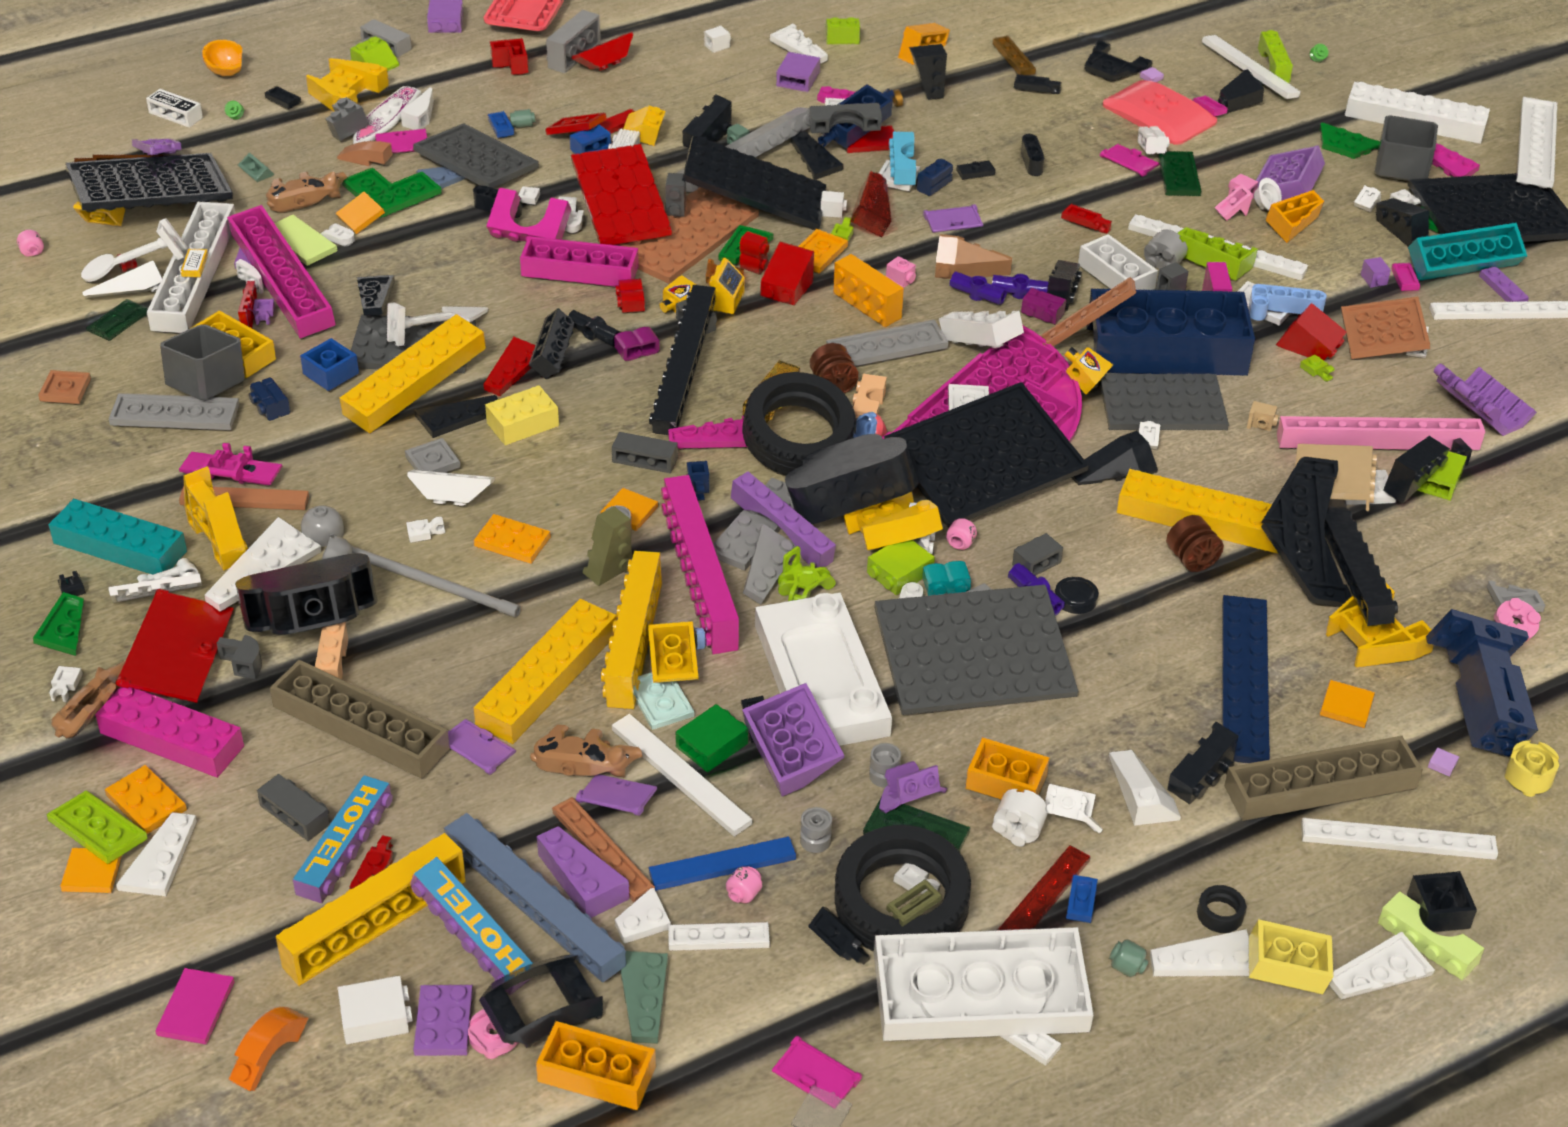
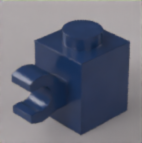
(699, 476)

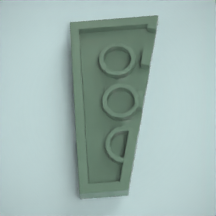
(644, 993)

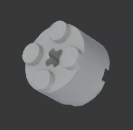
(1165, 249)

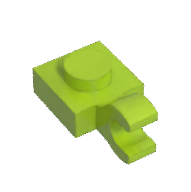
(843, 230)
(1316, 366)

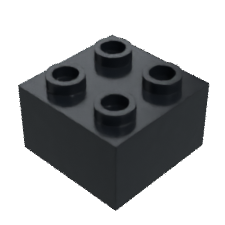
(1443, 901)

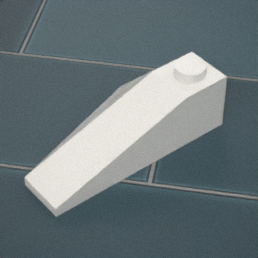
(1143, 793)

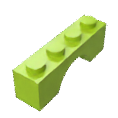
(1272, 47)

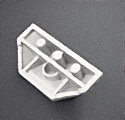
(449, 486)

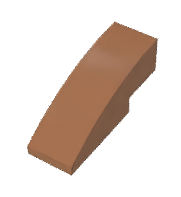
(366, 153)

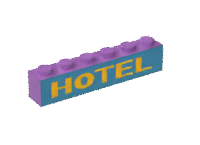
(342, 839)
(468, 921)

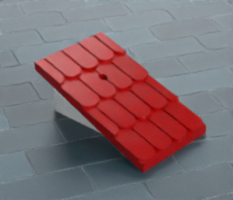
(621, 195)

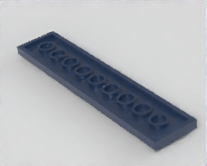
(1246, 676)

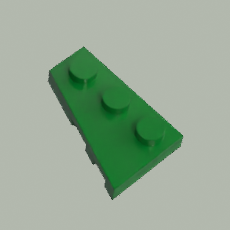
(62, 625)

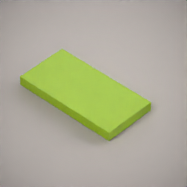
(97, 826)

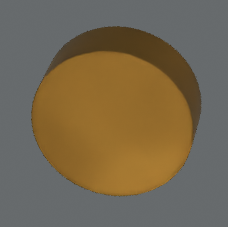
(897, 100)

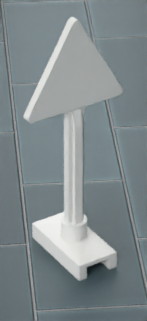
(398, 322)

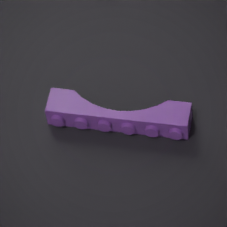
(755, 496)

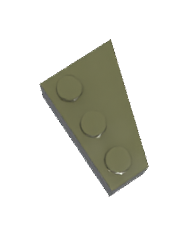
(610, 546)

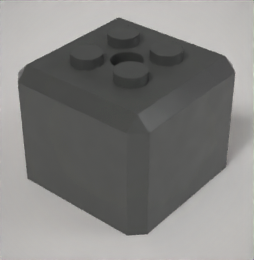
(1406, 148)
(202, 362)

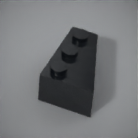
(931, 69)
(711, 123)
(1415, 468)
(1205, 766)

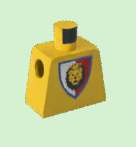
(675, 293)
(1086, 367)

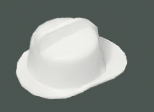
(1267, 193)

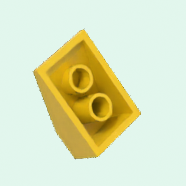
(672, 652)

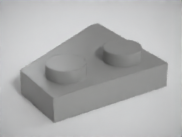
(1503, 594)

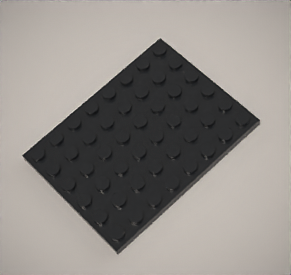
(148, 181)
(1491, 201)
(989, 453)

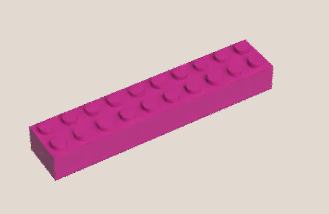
(281, 271)
(700, 565)

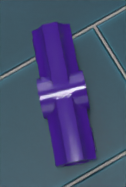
(1019, 284)
(978, 288)
(1023, 577)

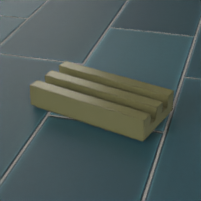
(917, 905)

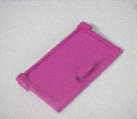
(402, 140)
(1130, 159)
(815, 1068)

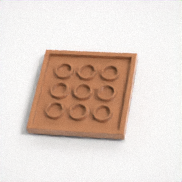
(1385, 327)

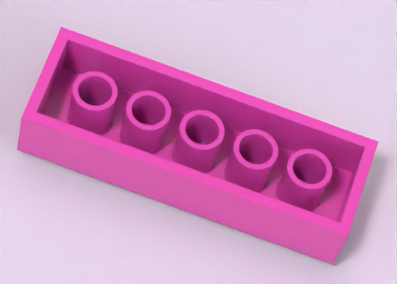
(578, 261)
(170, 730)

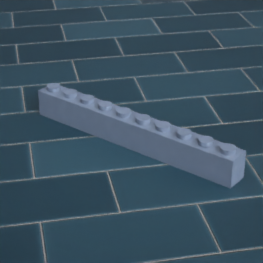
(537, 898)

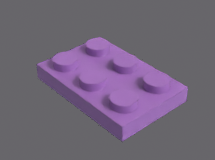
(443, 1020)

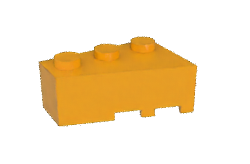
(921, 35)
(1294, 214)

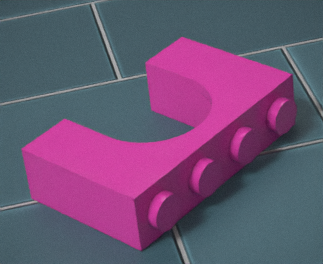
(503, 213)

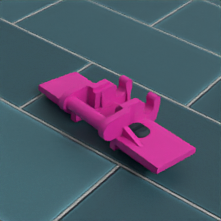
(238, 467)

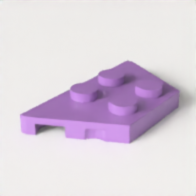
(156, 146)

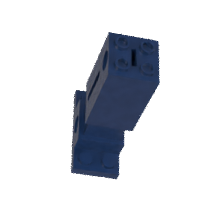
(1489, 684)

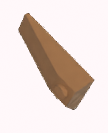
(969, 259)

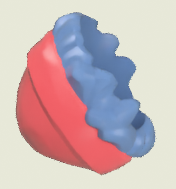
(869, 424)

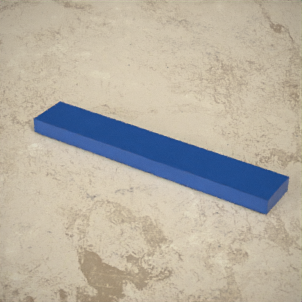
(721, 863)

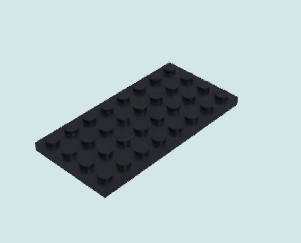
(754, 182)

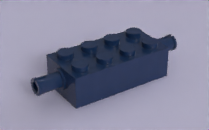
(848, 133)

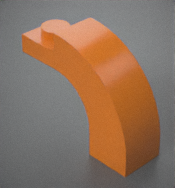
(262, 1041)

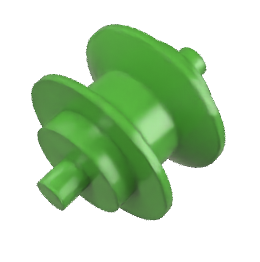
(1319, 52)
(234, 110)

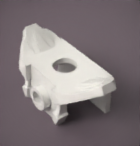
(1071, 804)

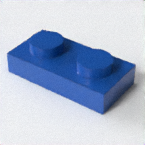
(500, 124)
(1081, 898)

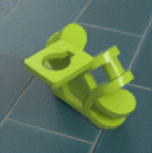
(799, 576)

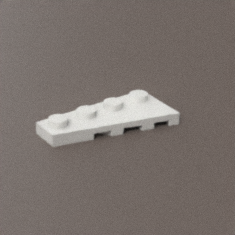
(159, 860)

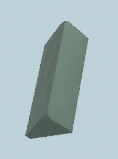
(255, 168)

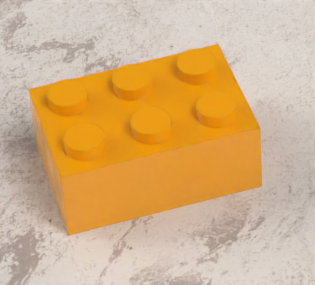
(1005, 767)

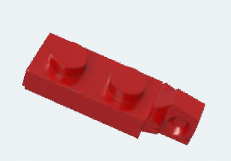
(1086, 218)
(375, 861)

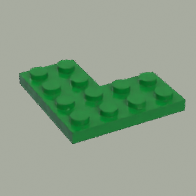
(394, 195)

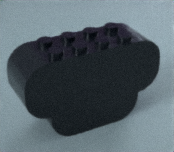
(851, 477)
(307, 594)

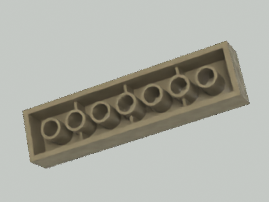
(360, 718)
(1322, 778)

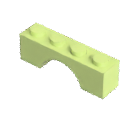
(1454, 953)

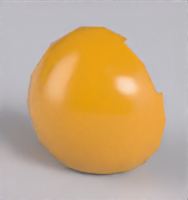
(223, 57)

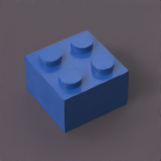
(329, 364)

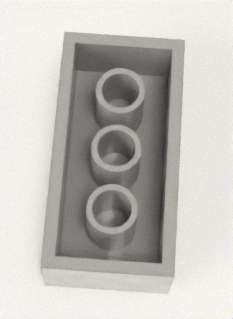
(572, 38)

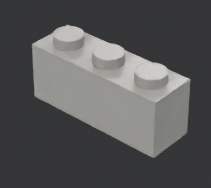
(397, 40)

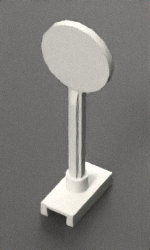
(168, 238)

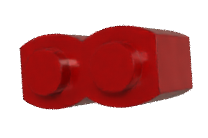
(754, 252)
(630, 295)

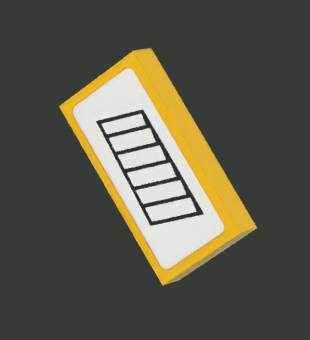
(194, 262)

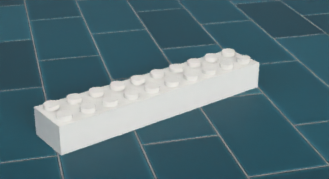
(181, 297)

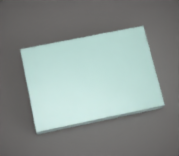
(662, 702)

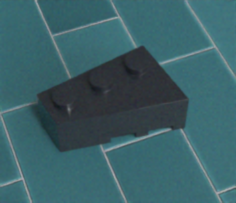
(1403, 219)
(1065, 281)

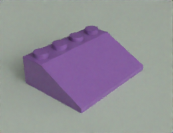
(1294, 170)
(792, 738)

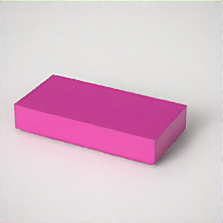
(1211, 105)
(1405, 276)

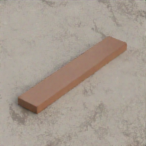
(1090, 312)
(262, 498)
(599, 843)

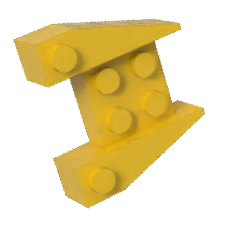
(347, 80)
(214, 517)
(894, 521)
(1379, 642)

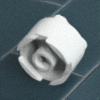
(1020, 816)

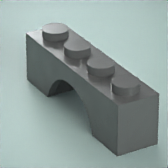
(865, 116)

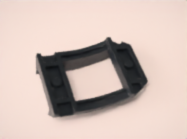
(575, 989)

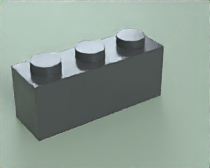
(644, 452)
(293, 807)

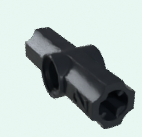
(594, 327)

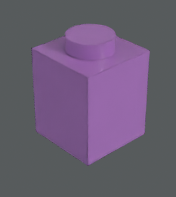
(1375, 272)

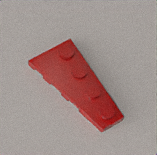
(247, 304)
(510, 366)

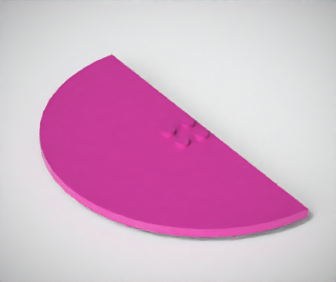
(1017, 361)

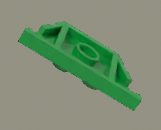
(1346, 142)

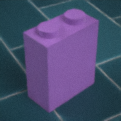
(445, 16)
(798, 71)

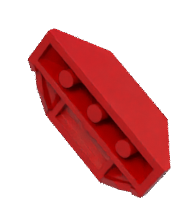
(605, 53)

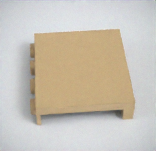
(1355, 469)

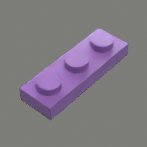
(1503, 285)

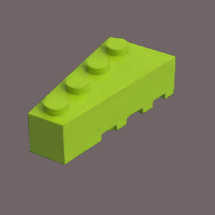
(1215, 249)

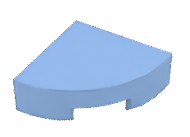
(699, 636)

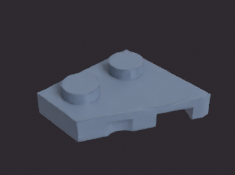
(442, 176)

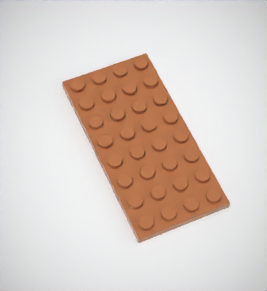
(705, 226)

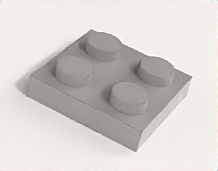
(433, 456)

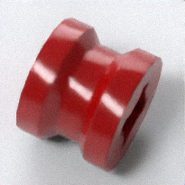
(131, 264)

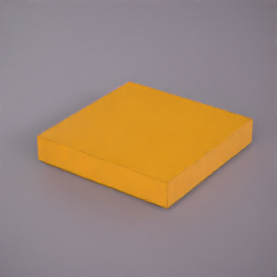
(360, 212)
(639, 506)
(1347, 703)
(89, 873)

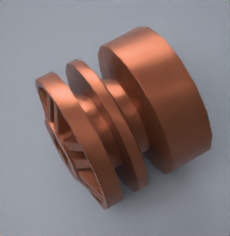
(835, 365)
(1195, 543)

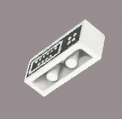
(174, 108)

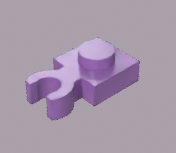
(263, 310)

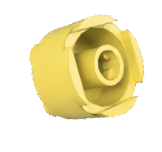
(1532, 767)

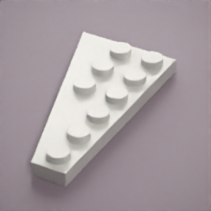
(275, 549)

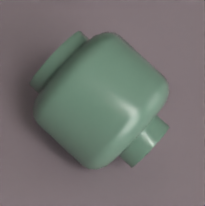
(1128, 958)

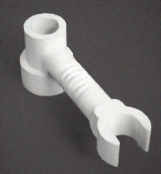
(183, 566)

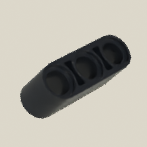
(1032, 154)
(485, 197)

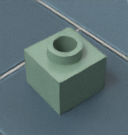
(736, 132)

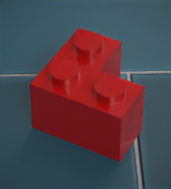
(510, 53)

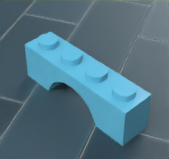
(902, 167)

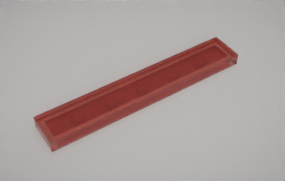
(1047, 890)

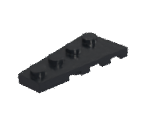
(817, 158)
(375, 293)
(453, 416)

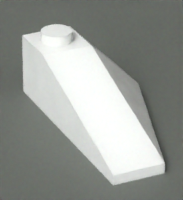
(137, 280)

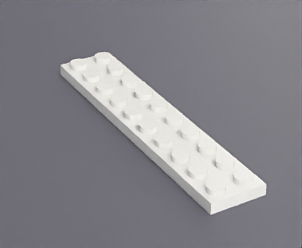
(1537, 142)

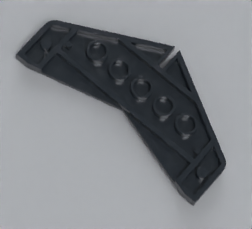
(1298, 532)

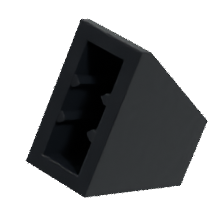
(1241, 92)

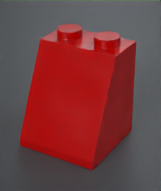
(788, 274)
(1313, 334)

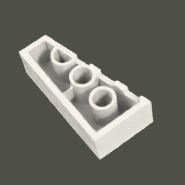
(981, 327)

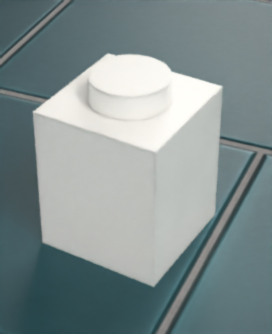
(717, 39)
(833, 204)

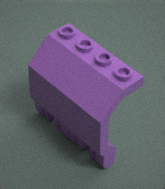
(1487, 399)

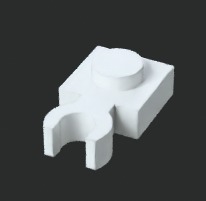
(64, 680)
(912, 875)

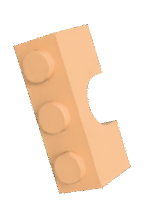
(869, 394)
(331, 648)

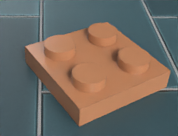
(64, 387)

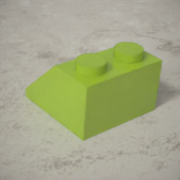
(842, 30)
(374, 51)

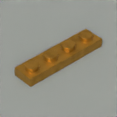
(1014, 55)

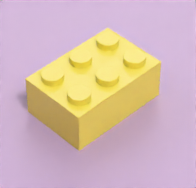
(522, 415)
(1290, 956)

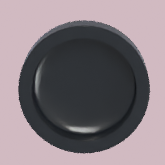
(1078, 594)

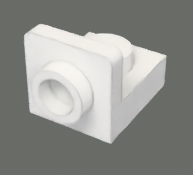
(1367, 198)
(1150, 432)

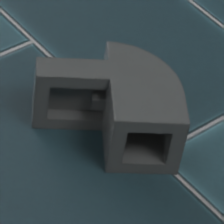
(243, 654)

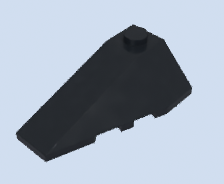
(1116, 459)

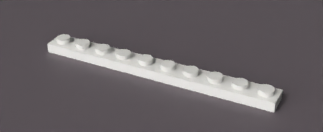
(1263, 260)

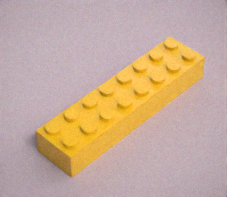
(412, 373)
(1170, 500)
(630, 631)
(545, 671)
(362, 913)

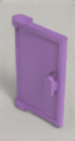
(953, 218)
(475, 746)
(617, 794)

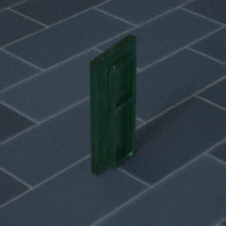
(117, 320)

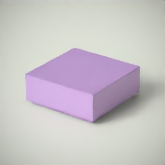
(1151, 75)
(1443, 762)

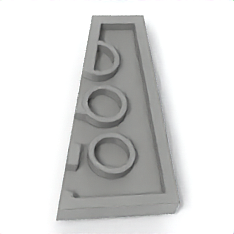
(766, 563)

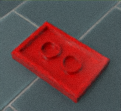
(576, 123)
(873, 141)

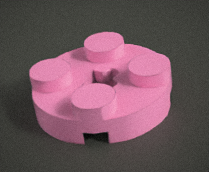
(1521, 610)
(482, 1040)

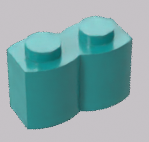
(946, 578)

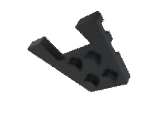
(1112, 67)

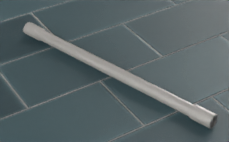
(501, 605)

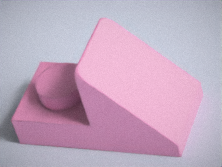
(1237, 200)

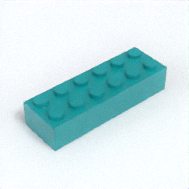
(1467, 251)
(117, 537)

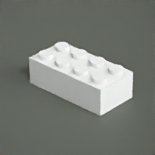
(1114, 263)

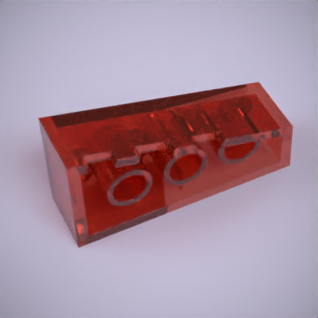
(873, 205)

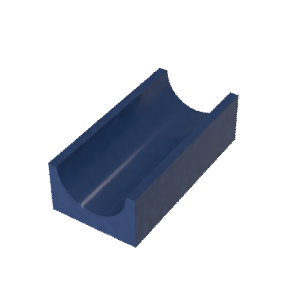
(1176, 333)

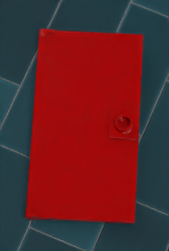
(175, 646)

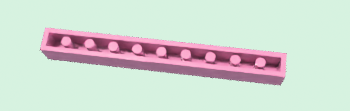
(1377, 431)

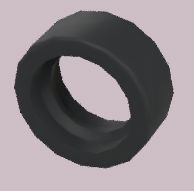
(1219, 923)

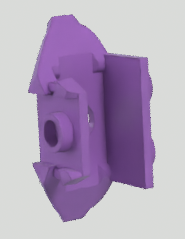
(908, 784)

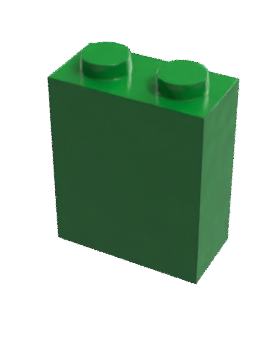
(712, 737)

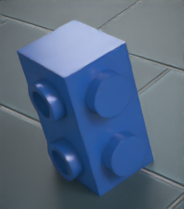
(590, 140)

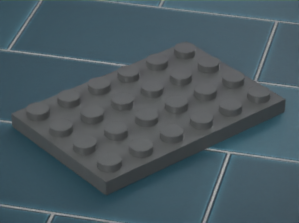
(476, 156)
(372, 345)
(1165, 399)

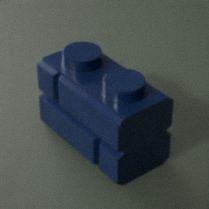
(934, 177)
(269, 399)

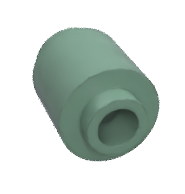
(522, 118)

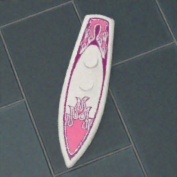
(386, 114)

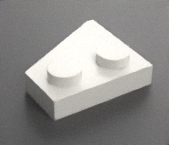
(642, 918)

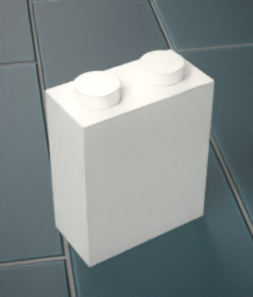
(374, 1009)

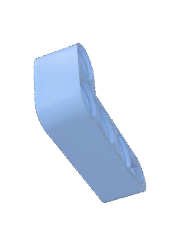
(1282, 299)

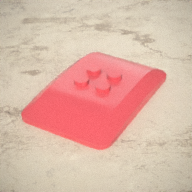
(523, 14)
(1157, 105)

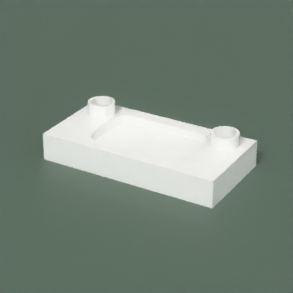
(819, 646)
(982, 984)

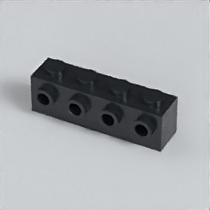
(552, 343)

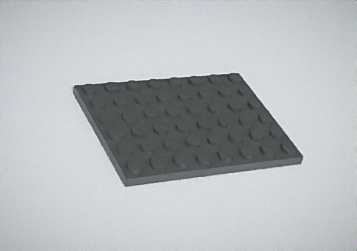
(974, 649)

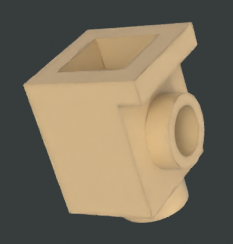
(1262, 416)

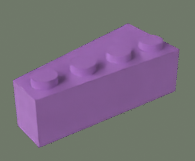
(582, 874)

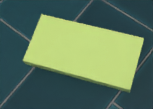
(304, 240)

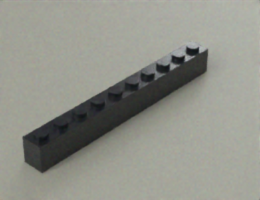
(683, 360)
(1358, 565)

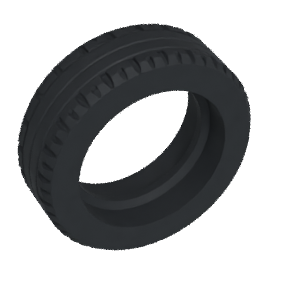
(794, 390)
(900, 846)

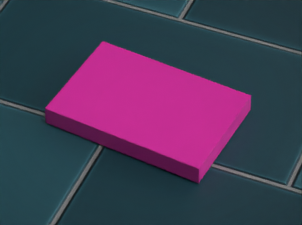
(195, 1006)

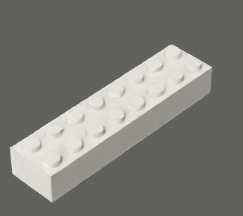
(1453, 118)

